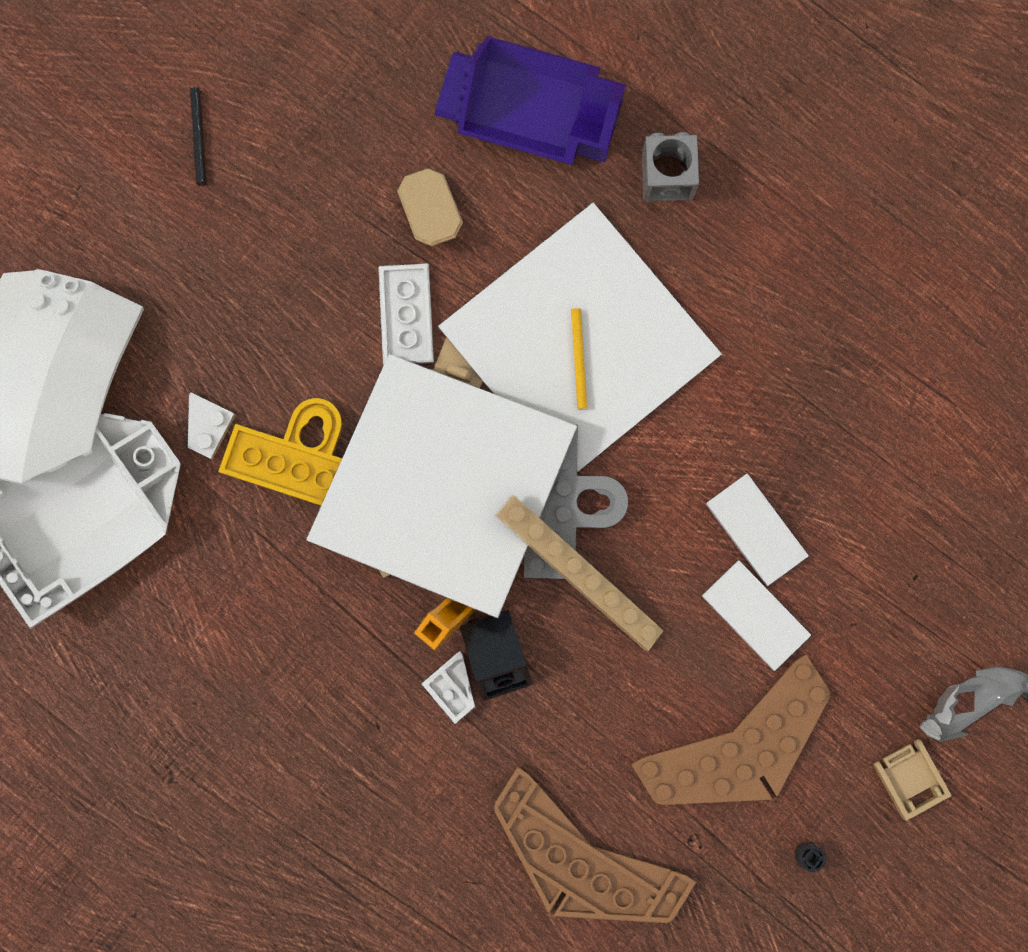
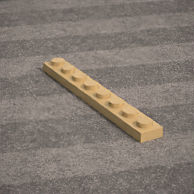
(579, 572)

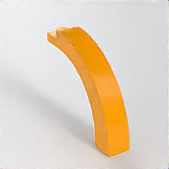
(443, 622)

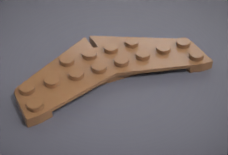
(732, 763)
(593, 879)

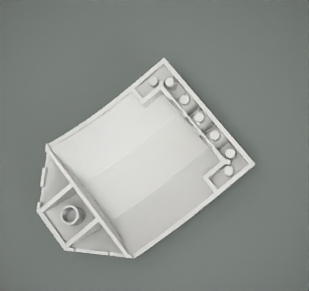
(55, 367)
(85, 518)

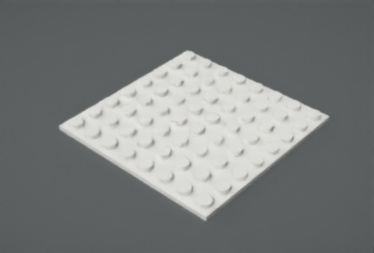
(633, 330)
(431, 476)

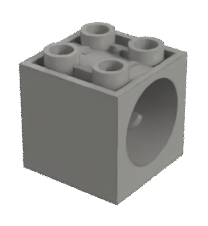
(666, 188)

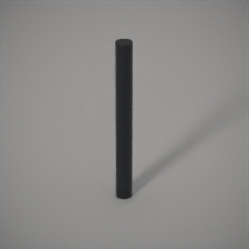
(198, 136)

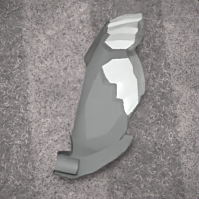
(991, 688)

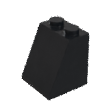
(495, 655)

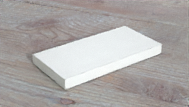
(406, 313)
(757, 530)
(756, 615)

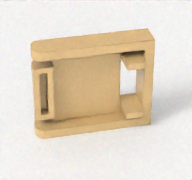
(909, 774)

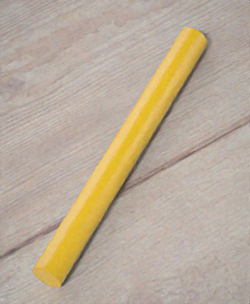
(579, 359)

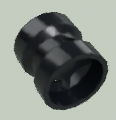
(806, 853)

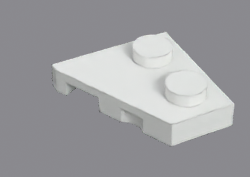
(207, 425)
(451, 688)

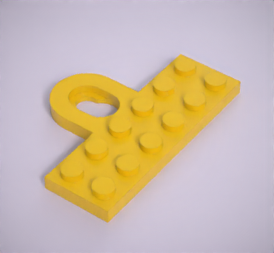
(286, 463)

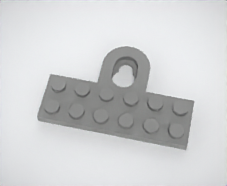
(563, 514)

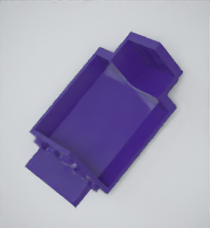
(531, 101)

